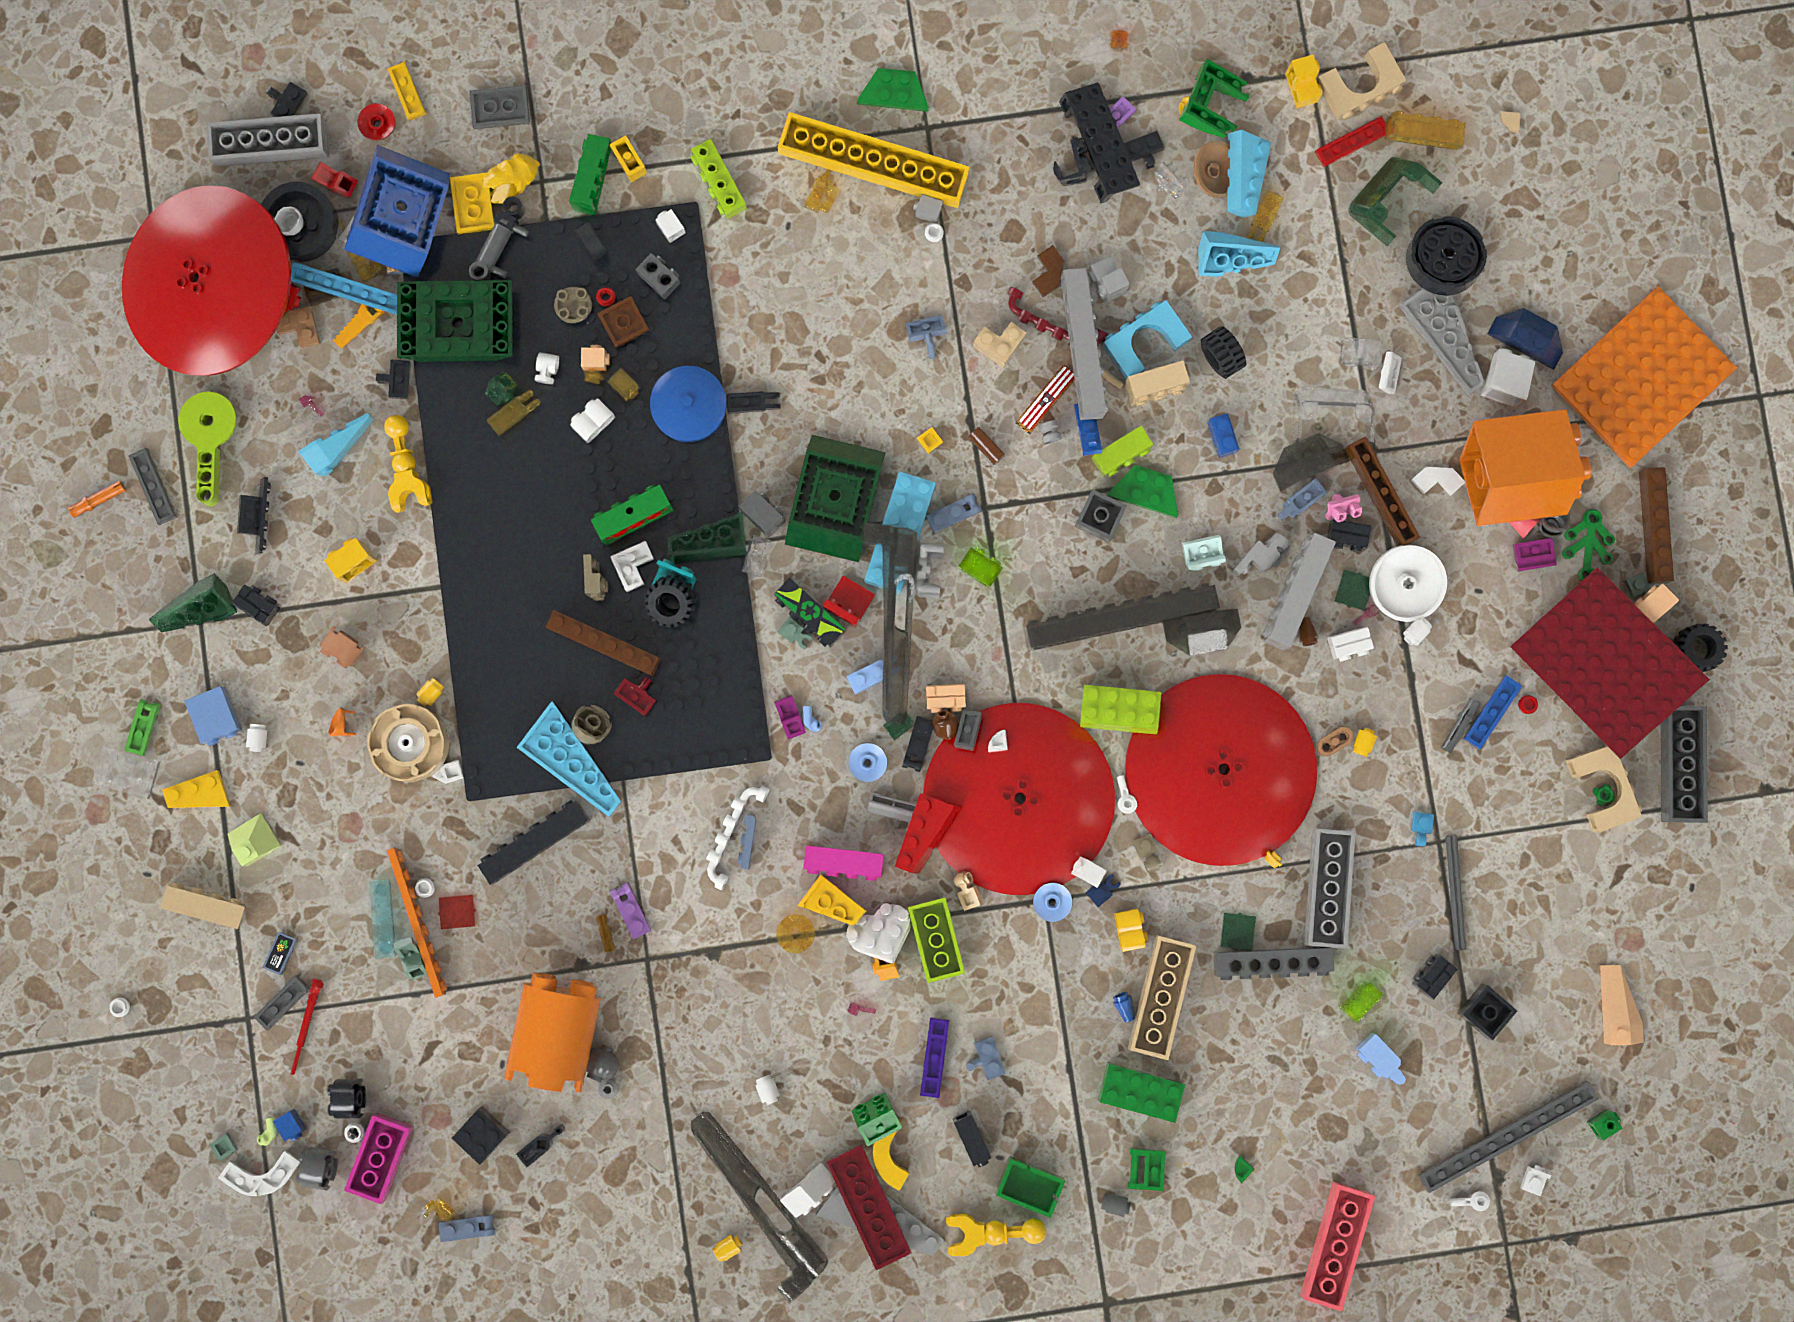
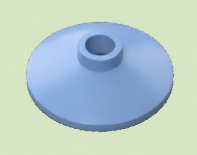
(870, 752)
(1062, 898)

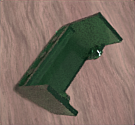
(1367, 207)

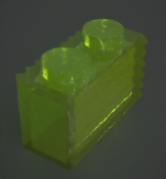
(980, 567)
(1361, 1002)

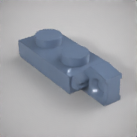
(1303, 499)

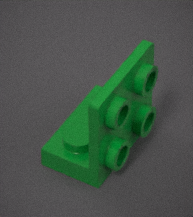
(876, 1119)

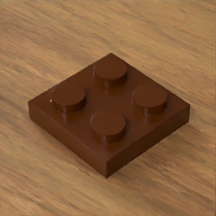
(623, 321)

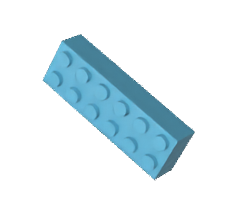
(905, 510)

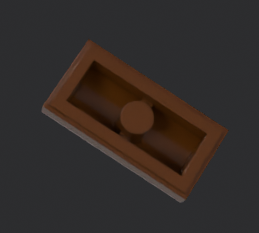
(986, 446)

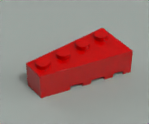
(925, 831)

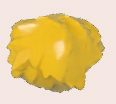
(510, 177)

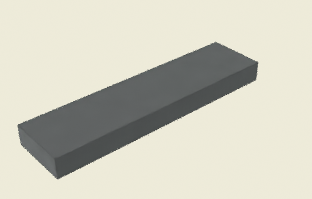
(152, 486)

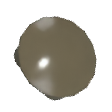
(572, 304)

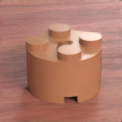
(341, 647)

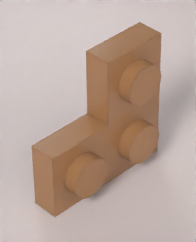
(303, 323)

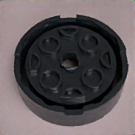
(317, 212)
(1429, 263)

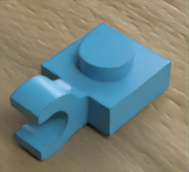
(1422, 824)

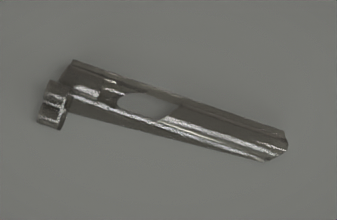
(795, 1246)

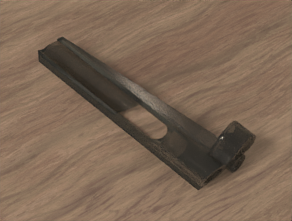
(898, 564)

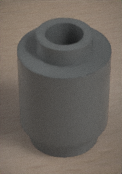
(1116, 1204)

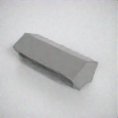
(891, 807)

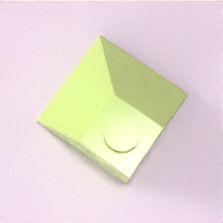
(253, 840)

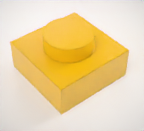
(929, 440)

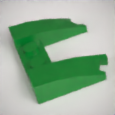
(1211, 78)

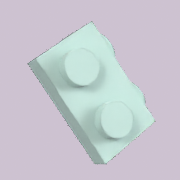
(1203, 553)

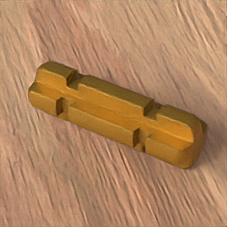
(605, 933)

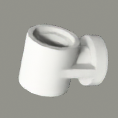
(546, 365)

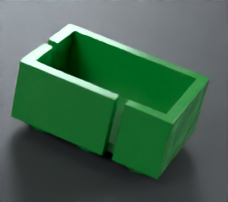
(1029, 1186)

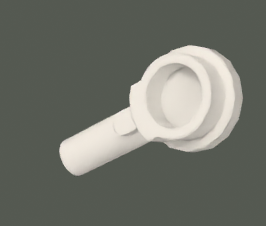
(1126, 803)
(1478, 1200)

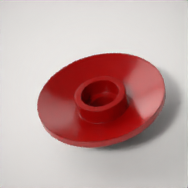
(376, 113)

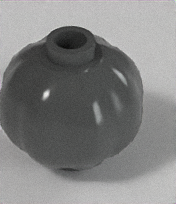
(602, 1064)

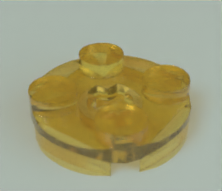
(802, 942)

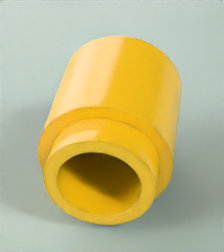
(429, 692)
(1364, 742)
(727, 1247)

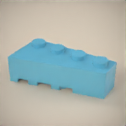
(1246, 173)

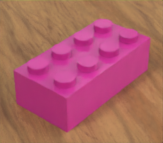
(843, 861)
(378, 1158)

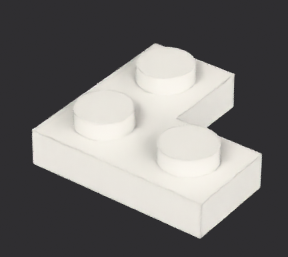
(627, 563)

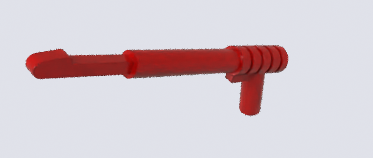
(315, 988)

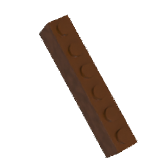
(1382, 492)
(1656, 525)
(603, 643)

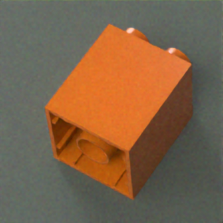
(1523, 467)

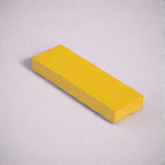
(406, 91)

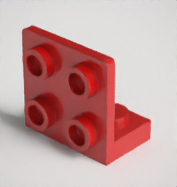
(849, 601)

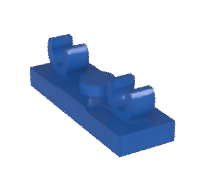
(1088, 434)

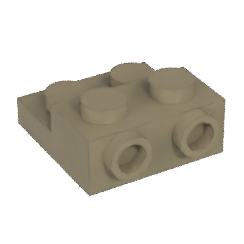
(594, 582)

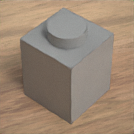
(928, 208)

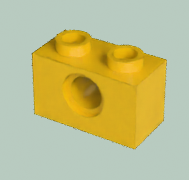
(628, 159)

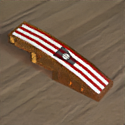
(1046, 399)

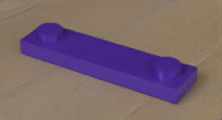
(934, 1057)

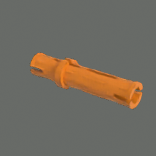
(94, 500)

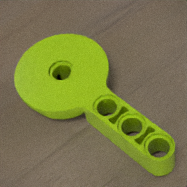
(207, 438)

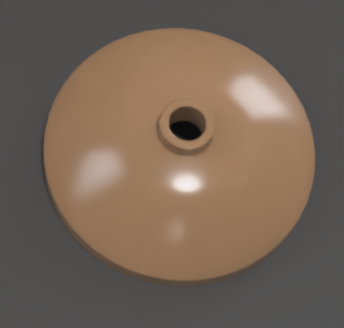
(1212, 168)

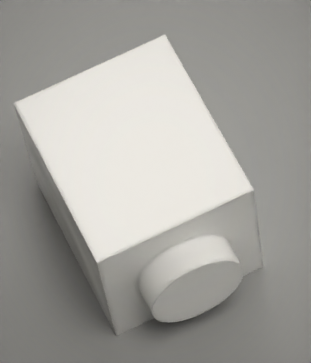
(670, 225)
(1088, 871)

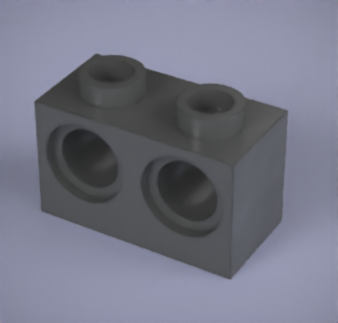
(655, 278)

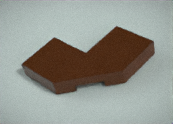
(1053, 264)

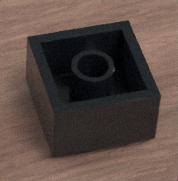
(1487, 1012)
(480, 1135)

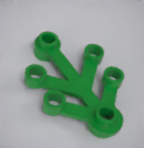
(1589, 541)

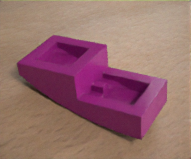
(790, 717)

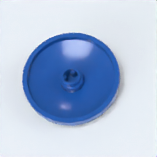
(688, 403)

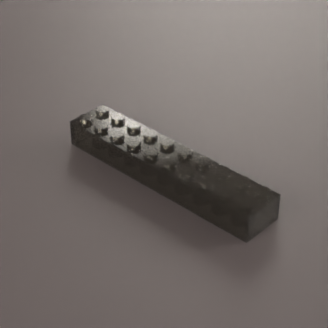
(1121, 618)

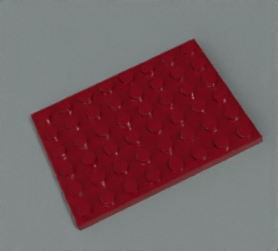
(1609, 663)

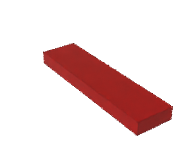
(1351, 142)

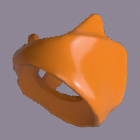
(338, 724)

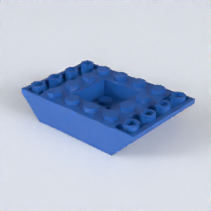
(393, 235)

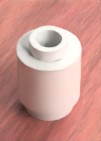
(1417, 631)
(256, 737)
(767, 1090)

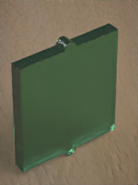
(1353, 590)
(1238, 931)

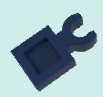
(1102, 893)

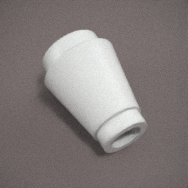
(350, 1132)

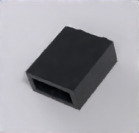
(972, 1139)

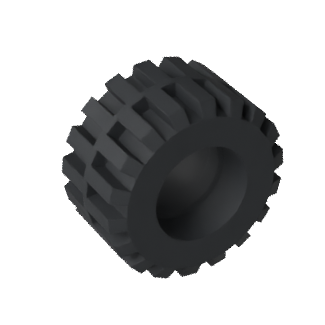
(1223, 352)
(663, 613)
(1713, 641)

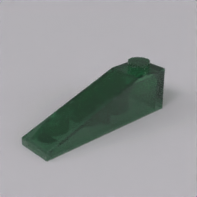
(202, 602)

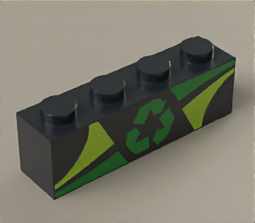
(809, 612)

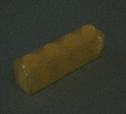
(1425, 130)

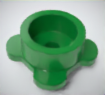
(1609, 796)

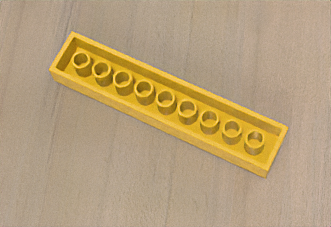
(873, 159)

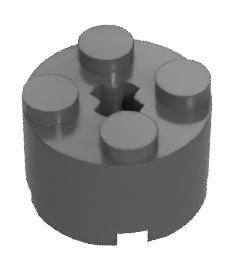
(317, 1168)

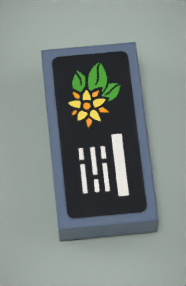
(280, 953)

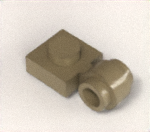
(1145, 848)

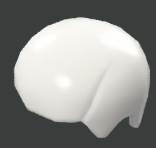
(289, 220)

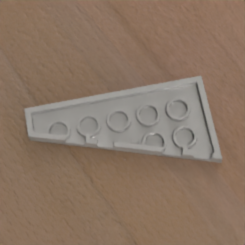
(1443, 329)
(916, 1233)

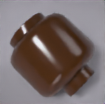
(945, 724)

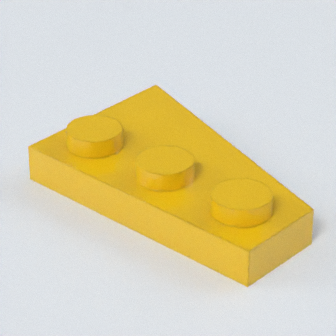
(198, 792)
(831, 901)

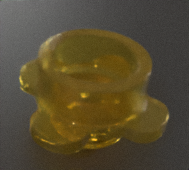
(593, 376)

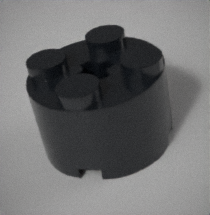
(346, 1098)

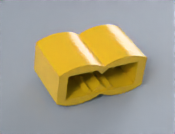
(1130, 929)

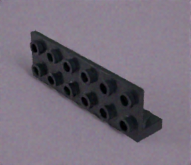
(1101, 140)

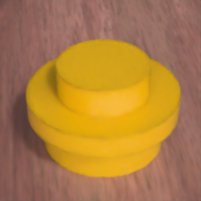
(1273, 859)

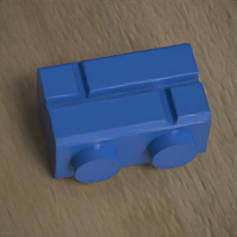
(1223, 435)

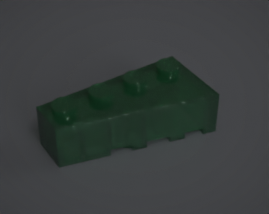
(710, 541)

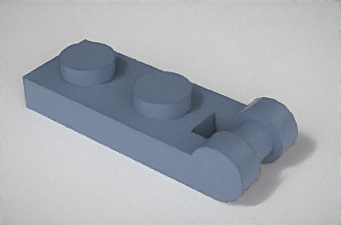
(953, 513)
(747, 840)
(466, 1228)

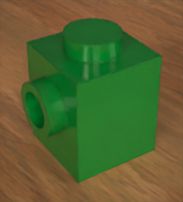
(1605, 1124)

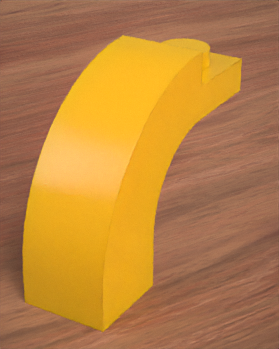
(886, 1166)

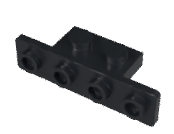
(252, 515)

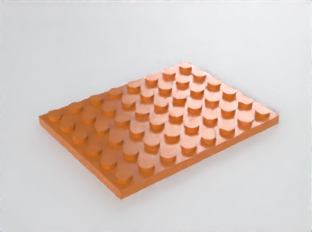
(1644, 377)

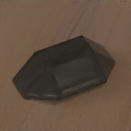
(1308, 459)
(1203, 631)

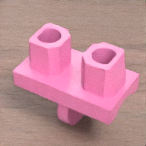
(1341, 507)

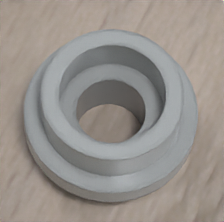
(614, 1089)

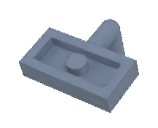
(926, 330)
(988, 1058)

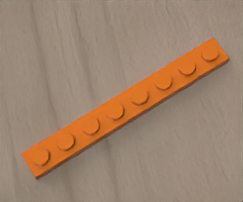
(414, 913)

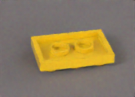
(471, 204)

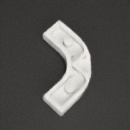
(263, 1184)

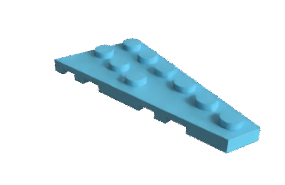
(563, 755)

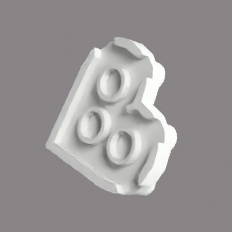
(881, 933)

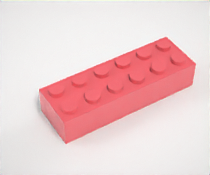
(1337, 1246)

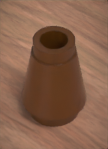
(1307, 632)

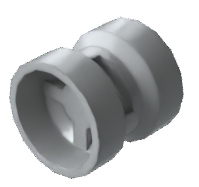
(1050, 432)

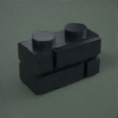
(1349, 535)
(256, 605)
(1434, 976)

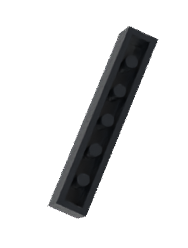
(533, 842)

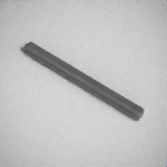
(1455, 892)

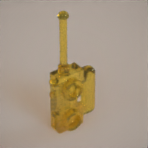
(822, 185)
(364, 271)

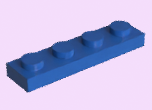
(1492, 712)

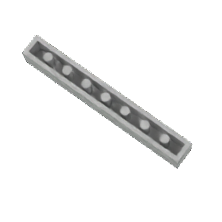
(1083, 344)

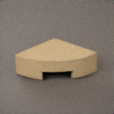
(1511, 120)

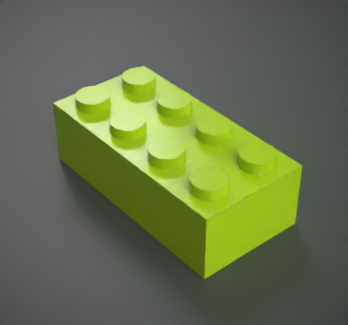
(1120, 709)
(936, 940)

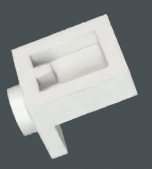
(1535, 1180)

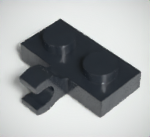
(288, 101)
(1144, 148)
(398, 379)

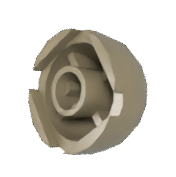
(591, 724)

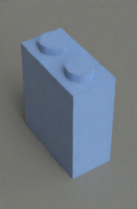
(213, 716)

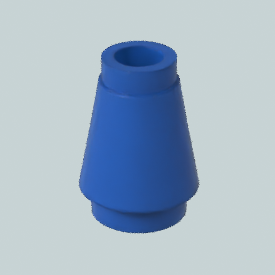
(1124, 1005)

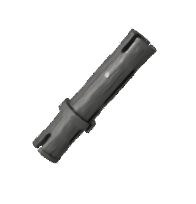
(1464, 719)

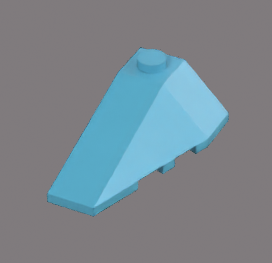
(1228, 253)
(327, 453)

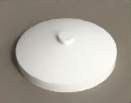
(1408, 583)

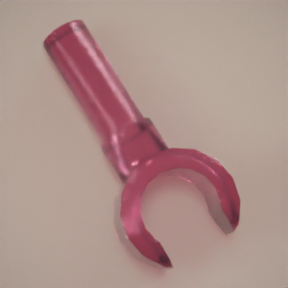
(307, 400)
(1365, 615)
(855, 1008)

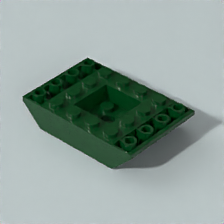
(428, 314)
(827, 524)

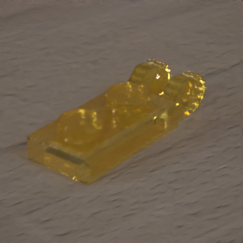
(1265, 214)
(512, 413)

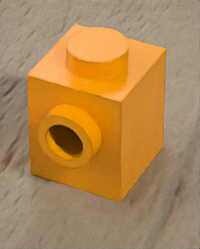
(885, 969)

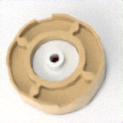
(390, 747)

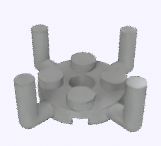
(927, 552)

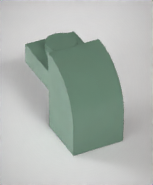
(411, 958)

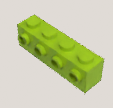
(718, 178)

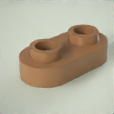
(1334, 742)

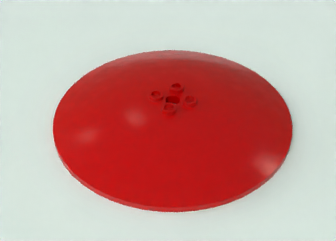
(239, 289)
(1065, 807)
(1214, 814)

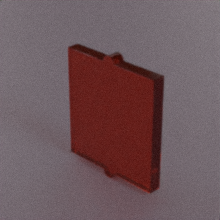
(456, 912)

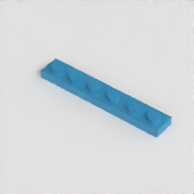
(344, 288)

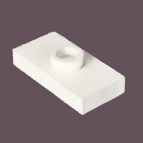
(1390, 372)

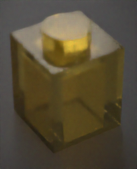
(624, 385)

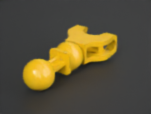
(404, 464)
(993, 1233)

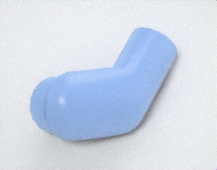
(809, 721)

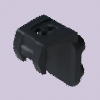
(1082, 163)

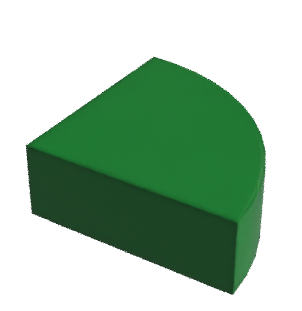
(1242, 1169)

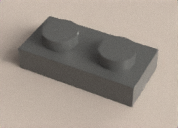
(968, 730)

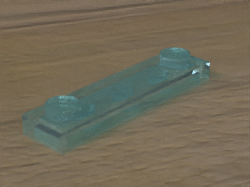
(382, 918)

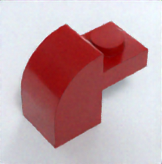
(334, 181)

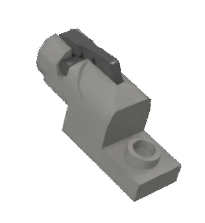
(1264, 556)

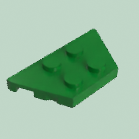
(894, 90)
(1147, 490)

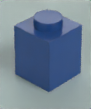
(290, 1126)

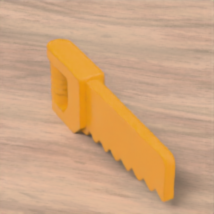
(356, 325)

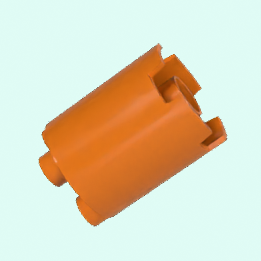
(553, 1032)

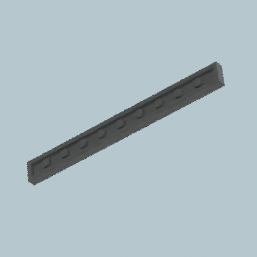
(1508, 1137)

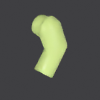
(269, 1134)

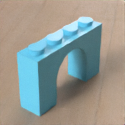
(1160, 318)

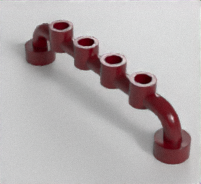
(1041, 324)

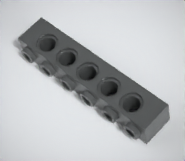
(1323, 955)

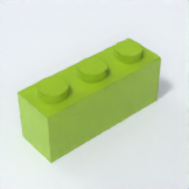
(1123, 452)

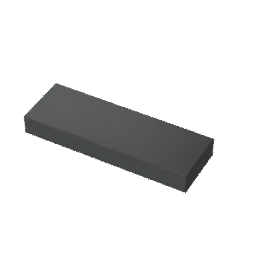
(281, 1003)

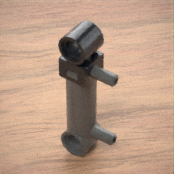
(505, 225)

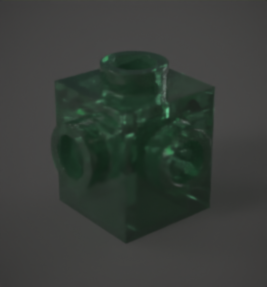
(501, 389)

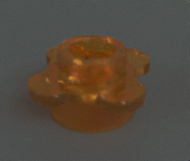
(1119, 34)

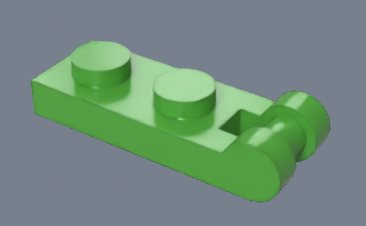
(142, 727)

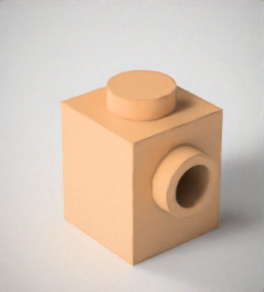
(594, 358)

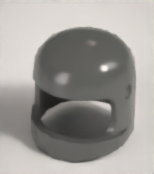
(1556, 528)

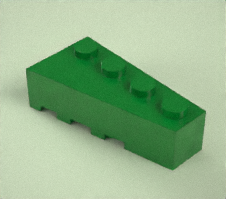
(590, 174)

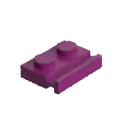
(1534, 554)

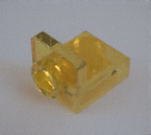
(443, 1210)

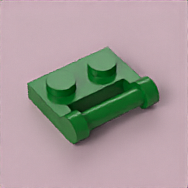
(1153, 1169)

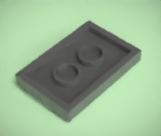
(499, 107)

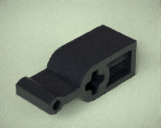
(534, 1145)

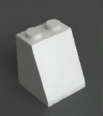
(1508, 378)

